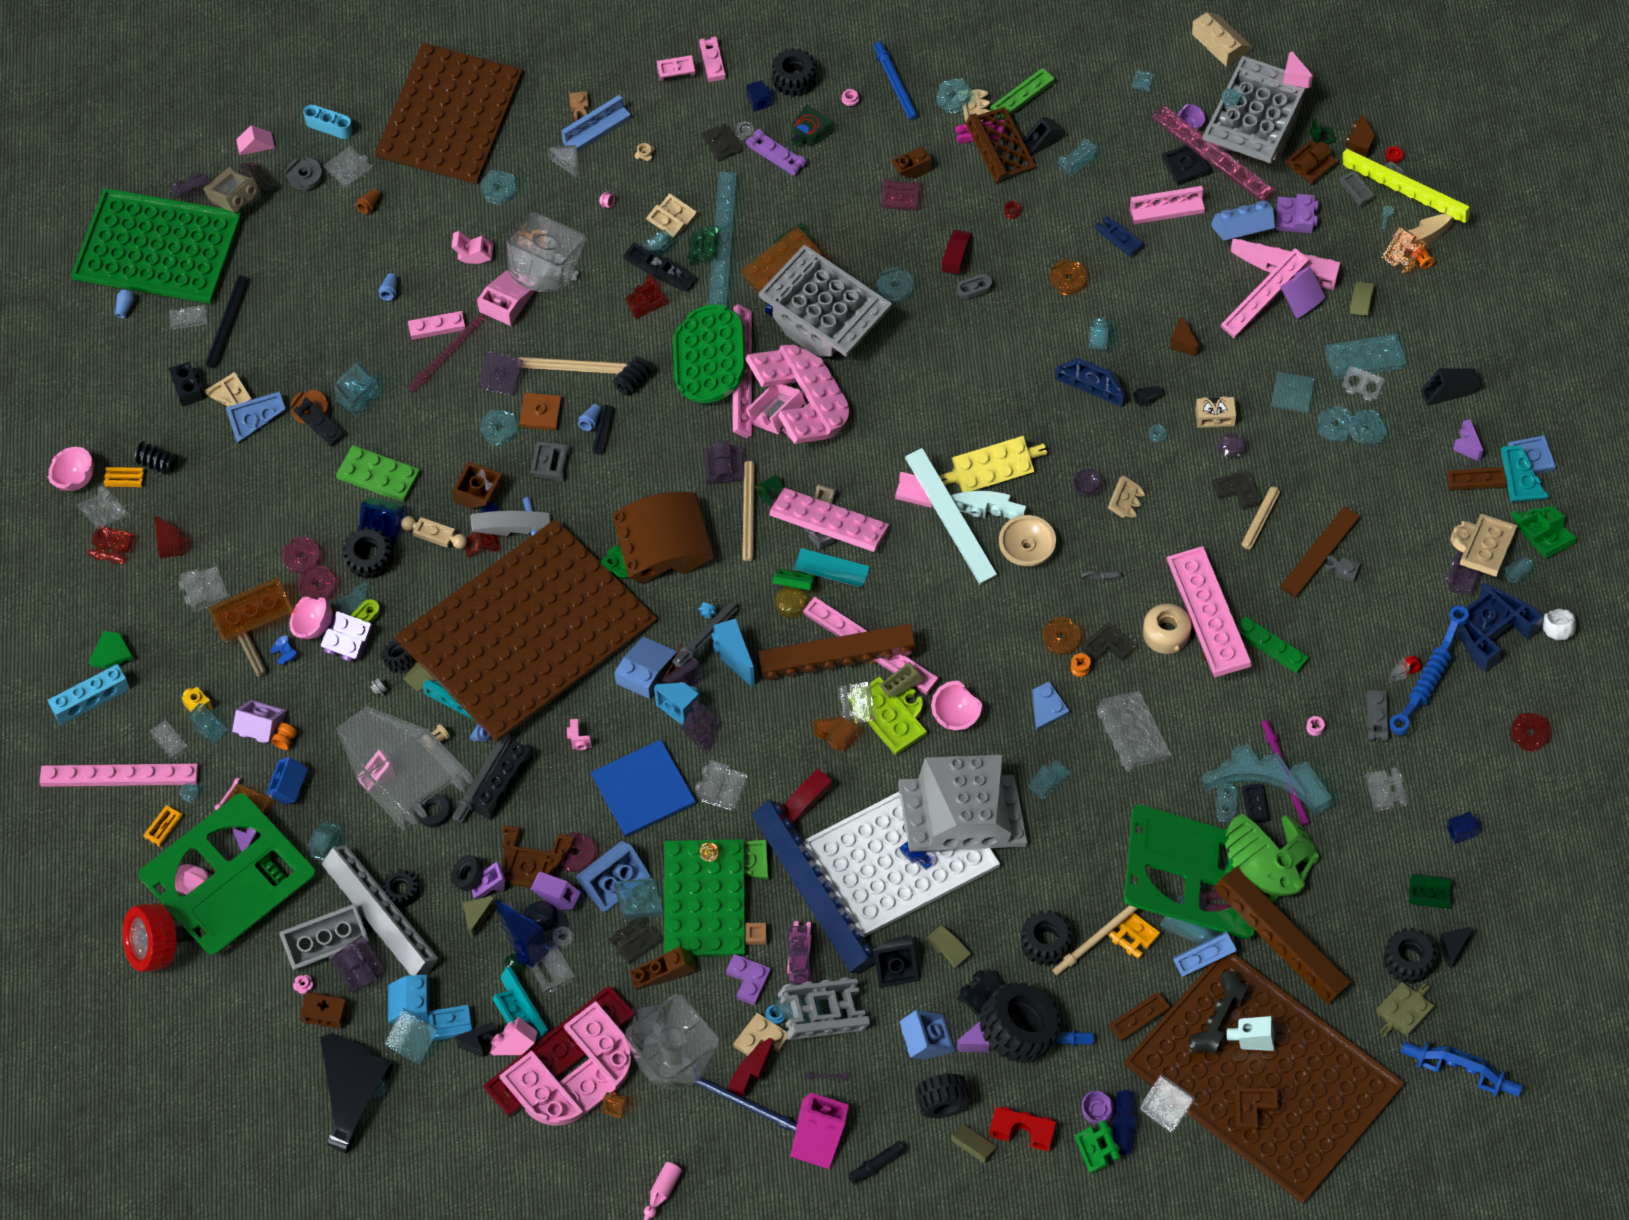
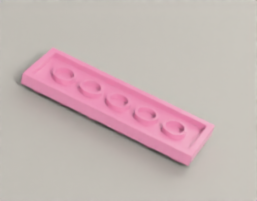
(829, 519)

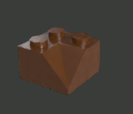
(477, 486)

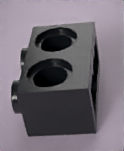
(185, 384)

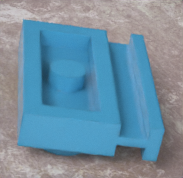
(450, 1021)

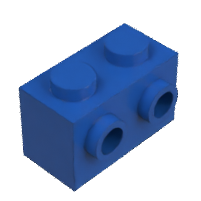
(287, 781)

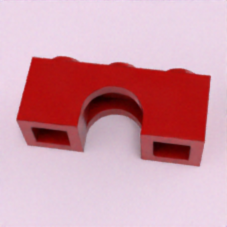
(1007, 1121)

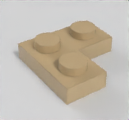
(757, 1032)

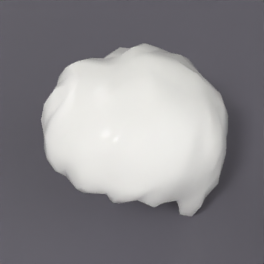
(1559, 624)

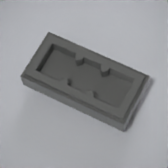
(1357, 188)

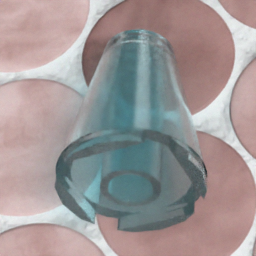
(1186, 930)

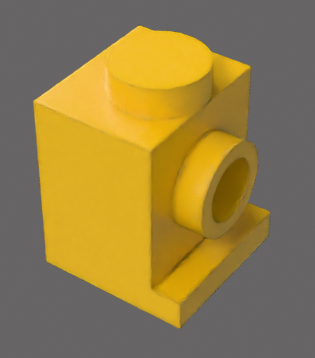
(192, 697)

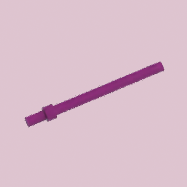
(1272, 739)

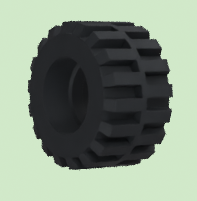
(794, 61)
(367, 538)
(1046, 923)
(1412, 941)
(942, 1095)

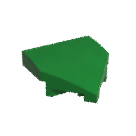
(110, 651)

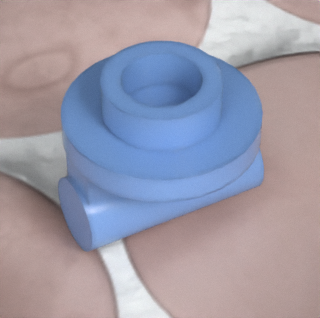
(479, 734)

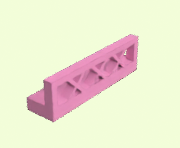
(1167, 207)

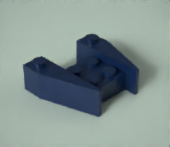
(1489, 618)

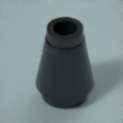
(1147, 394)

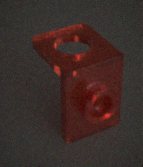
(483, 541)

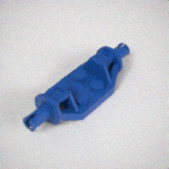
(1457, 1057)

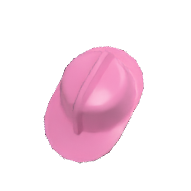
(190, 877)

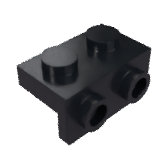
(979, 990)

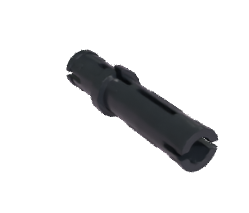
(872, 1165)

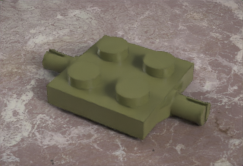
(1404, 1009)

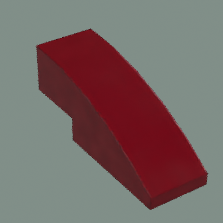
(955, 251)
(807, 795)
(751, 1067)

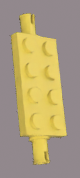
(992, 464)

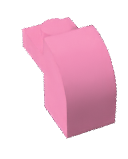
(472, 251)

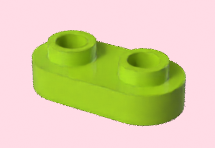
(362, 611)

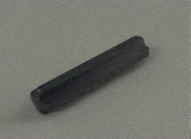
(602, 429)

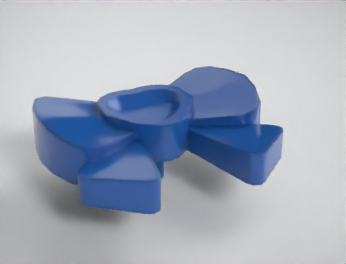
(283, 645)

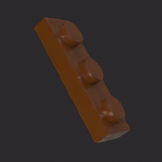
(1476, 478)
(1139, 1017)

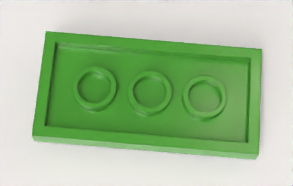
(378, 473)

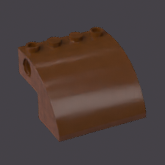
(662, 535)

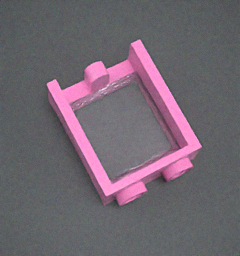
(767, 406)

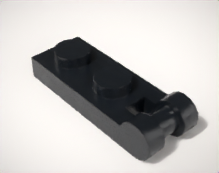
(318, 422)

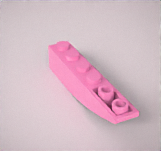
(1270, 257)

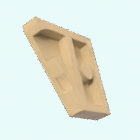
(228, 391)

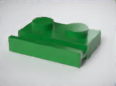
(794, 579)

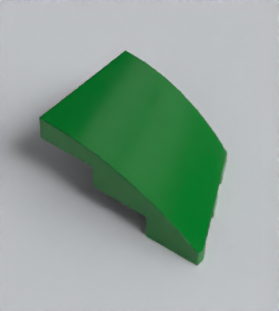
(1544, 530)

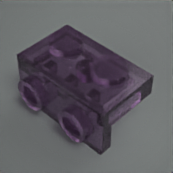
(1462, 578)

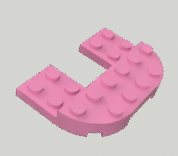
(828, 405)
(586, 1086)

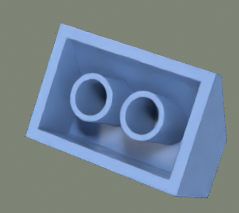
(1244, 220)
(615, 865)

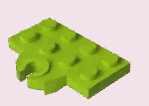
(895, 718)

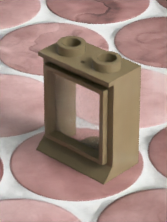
(231, 190)

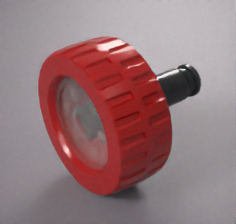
(151, 937)

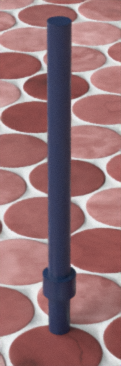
(784, 1122)

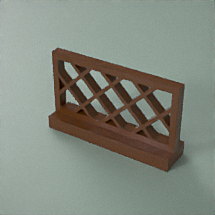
(987, 149)

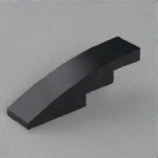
(658, 267)

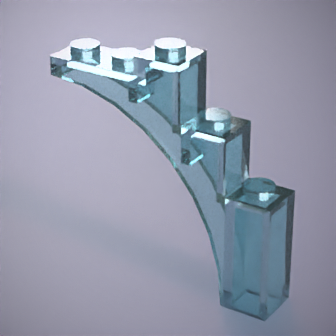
(1271, 770)

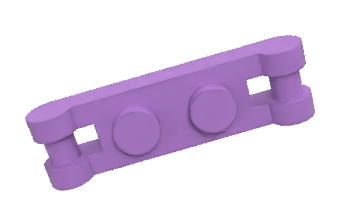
(775, 152)

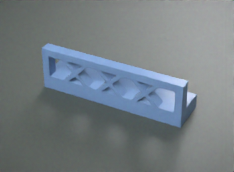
(596, 126)

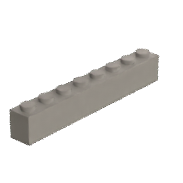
(379, 911)

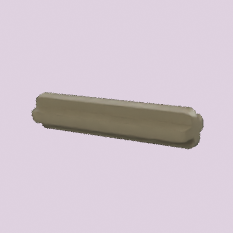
(252, 654)

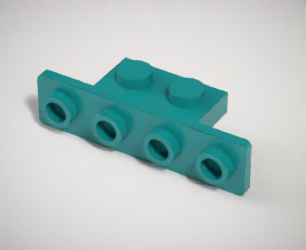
(516, 1004)

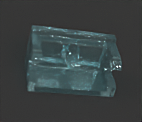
(1078, 158)

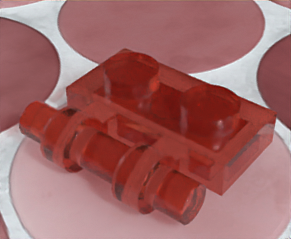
(112, 539)

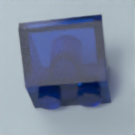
(382, 516)

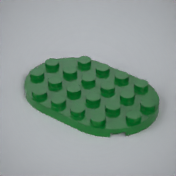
(709, 354)

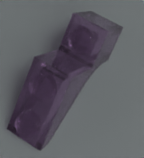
(798, 955)

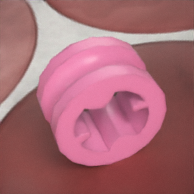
(1311, 721)

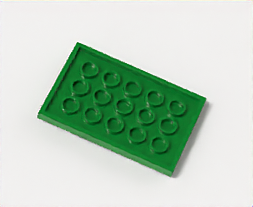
(704, 898)

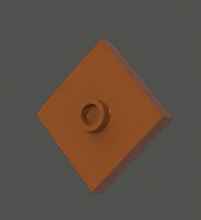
(540, 411)

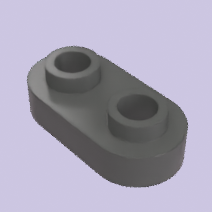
(973, 286)

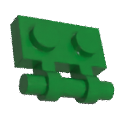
(1092, 1149)

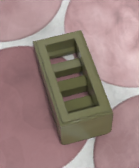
(910, 676)

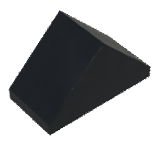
(1453, 944)

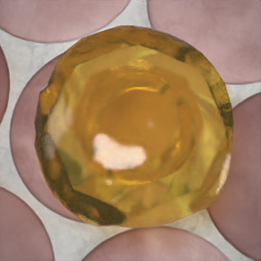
(790, 601)

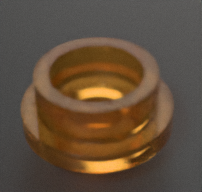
(705, 854)

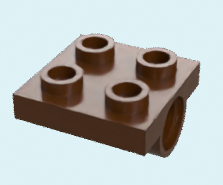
(1312, 161)

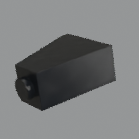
(1450, 385)

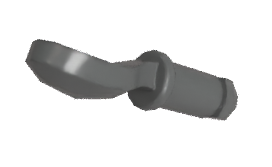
(1103, 575)

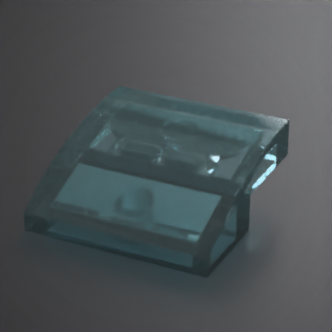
(1292, 392)
(411, 1036)

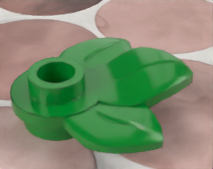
(617, 562)

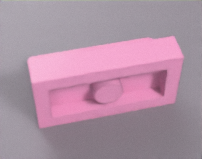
(911, 490)

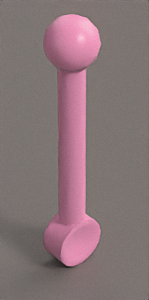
(236, 781)

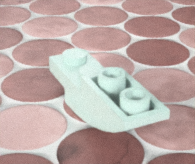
(980, 502)

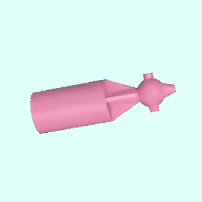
(662, 1188)

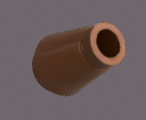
(367, 202)

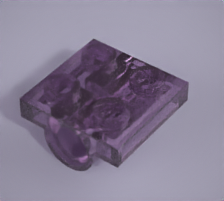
(723, 463)
(356, 964)

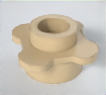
(644, 147)

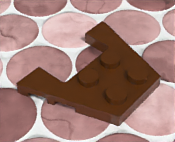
(523, 864)

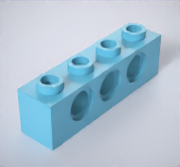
(88, 694)

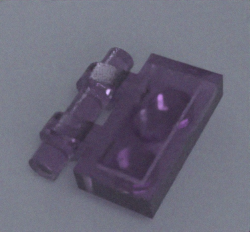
(700, 731)

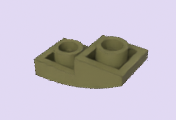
(1362, 298)
(949, 945)

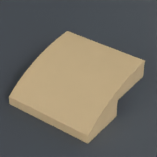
(672, 216)

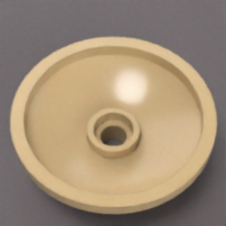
(1030, 532)

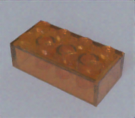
(770, 262)

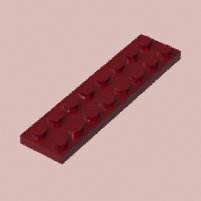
(558, 1049)

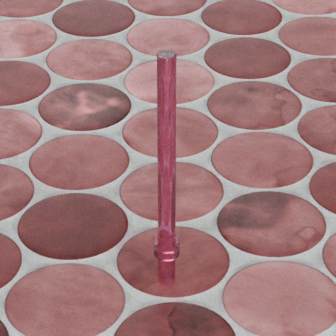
(423, 375)

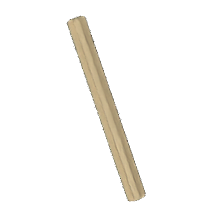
(572, 365)
(748, 511)

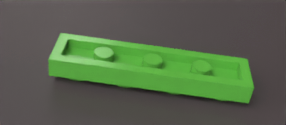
(1024, 92)

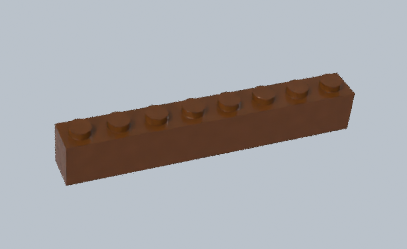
(837, 651)
(1282, 935)

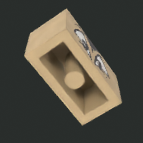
(1215, 412)

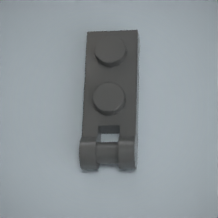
(1376, 715)

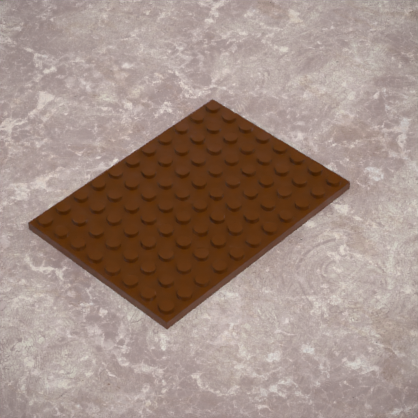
(525, 630)
(1322, 1080)

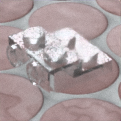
(202, 588)
(721, 785)

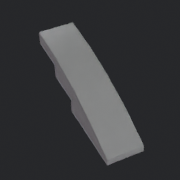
(508, 521)

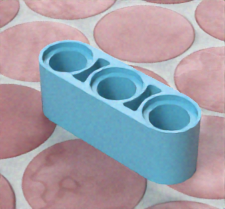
(328, 121)

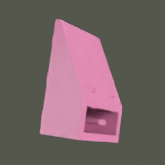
(504, 299)

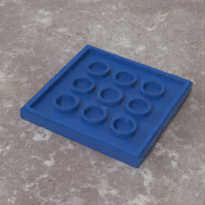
(643, 788)

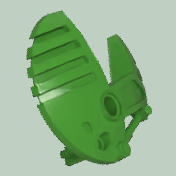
(1263, 862)

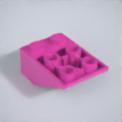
(818, 1130)

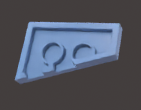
(254, 414)

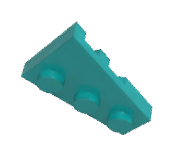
(1520, 478)

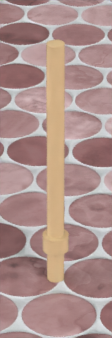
(1070, 959)

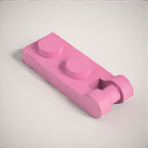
(712, 59)

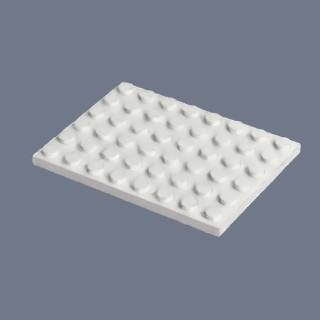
(876, 878)

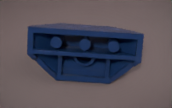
(1091, 379)

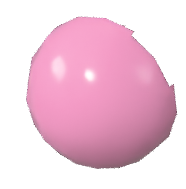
(71, 469)
(311, 618)
(955, 706)

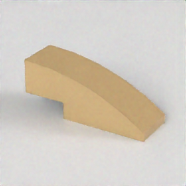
(1432, 228)

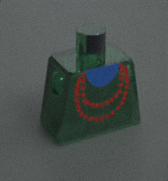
(810, 127)

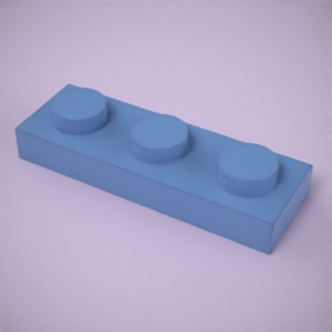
(1204, 953)

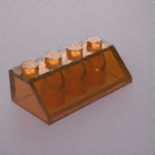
(250, 609)

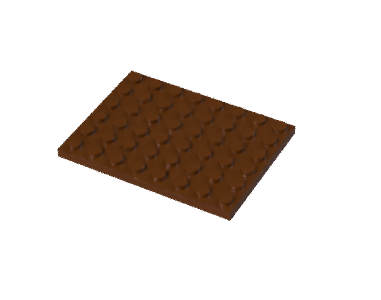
(449, 113)

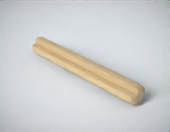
(1260, 518)

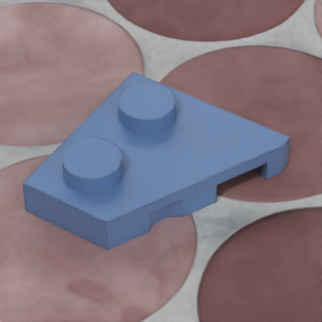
(1047, 706)

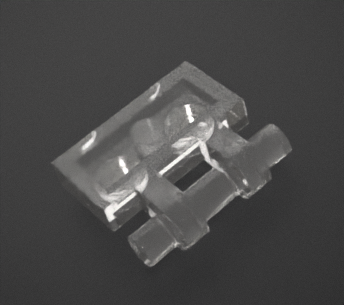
(861, 702)
(1380, 791)

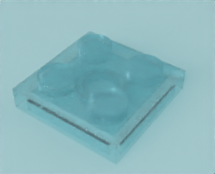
(638, 898)

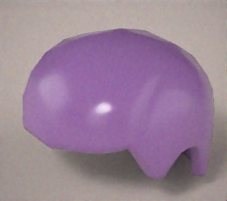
(1192, 115)

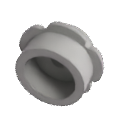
(378, 687)

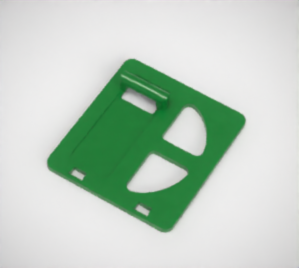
(1185, 850)
(237, 891)

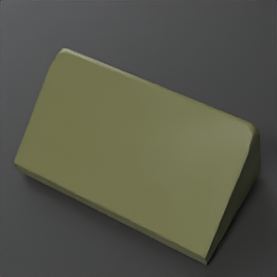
(973, 1143)

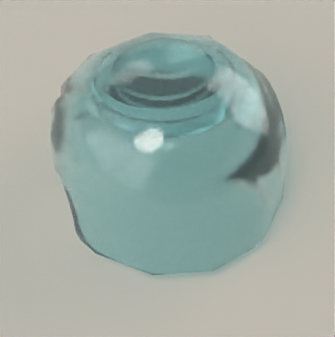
(658, 242)

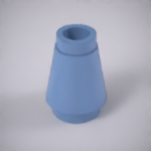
(388, 287)
(123, 303)
(589, 418)

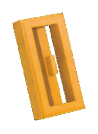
(123, 474)
(154, 839)

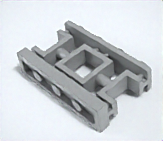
(823, 1024)

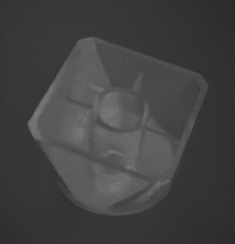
(543, 253)
(668, 1027)

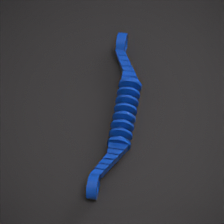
(1431, 674)

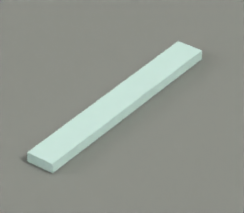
(951, 516)

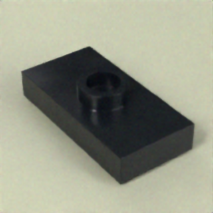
(1254, 802)

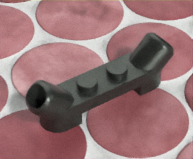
(1212, 1038)

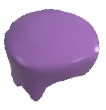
(1097, 1107)

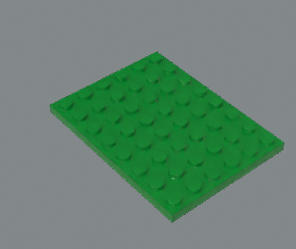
(156, 246)

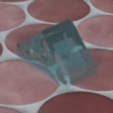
(206, 723)
(1048, 779)

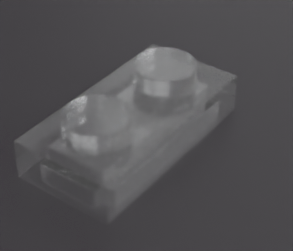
(169, 740)

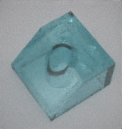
(356, 389)

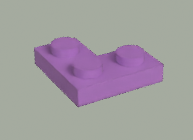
(753, 977)

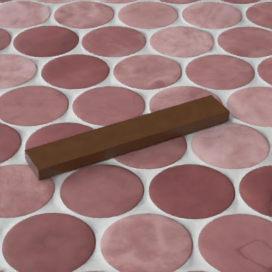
(1319, 552)

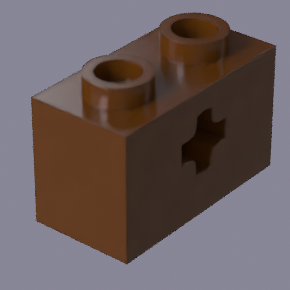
(332, 1013)

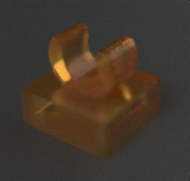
(613, 1105)

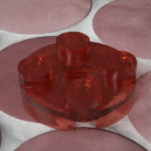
(1534, 722)

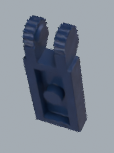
(1119, 236)

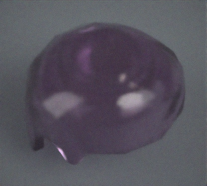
(1087, 482)

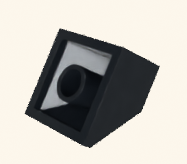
(896, 962)

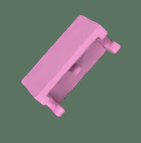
(675, 67)

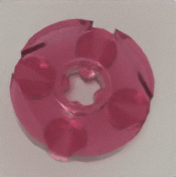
(298, 545)
(315, 574)
(584, 858)

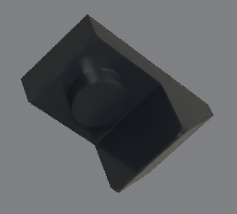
(471, 1040)

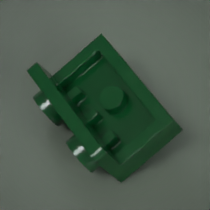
(1429, 890)

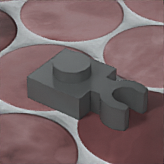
(819, 539)
(1344, 569)

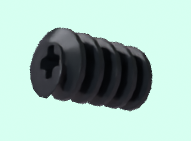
(631, 374)
(155, 459)

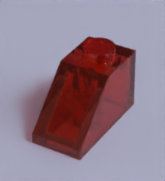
(168, 539)

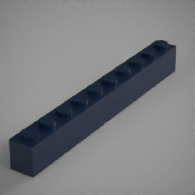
(814, 887)

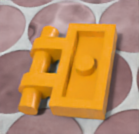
(1138, 930)

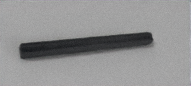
(226, 321)

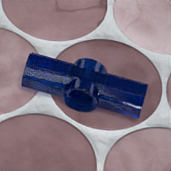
(1124, 1121)

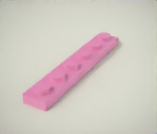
(1264, 293)

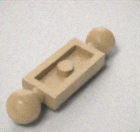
(434, 532)

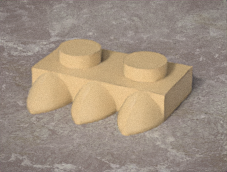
(976, 104)
(1125, 497)

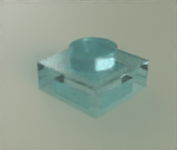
(1142, 81)

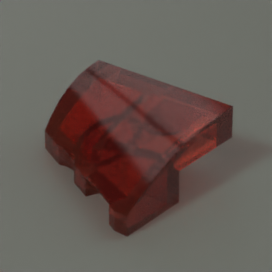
(645, 298)

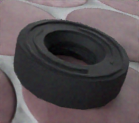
(442, 817)
(475, 874)

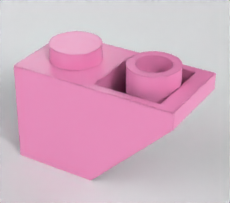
(514, 1039)

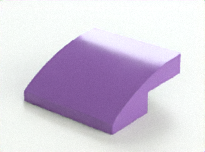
(1302, 292)

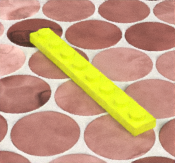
(1406, 186)

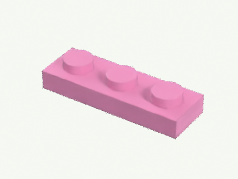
(436, 325)

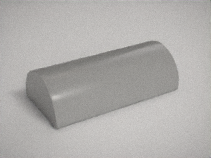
(322, 936)

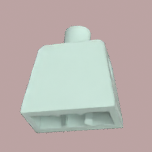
(1253, 1033)

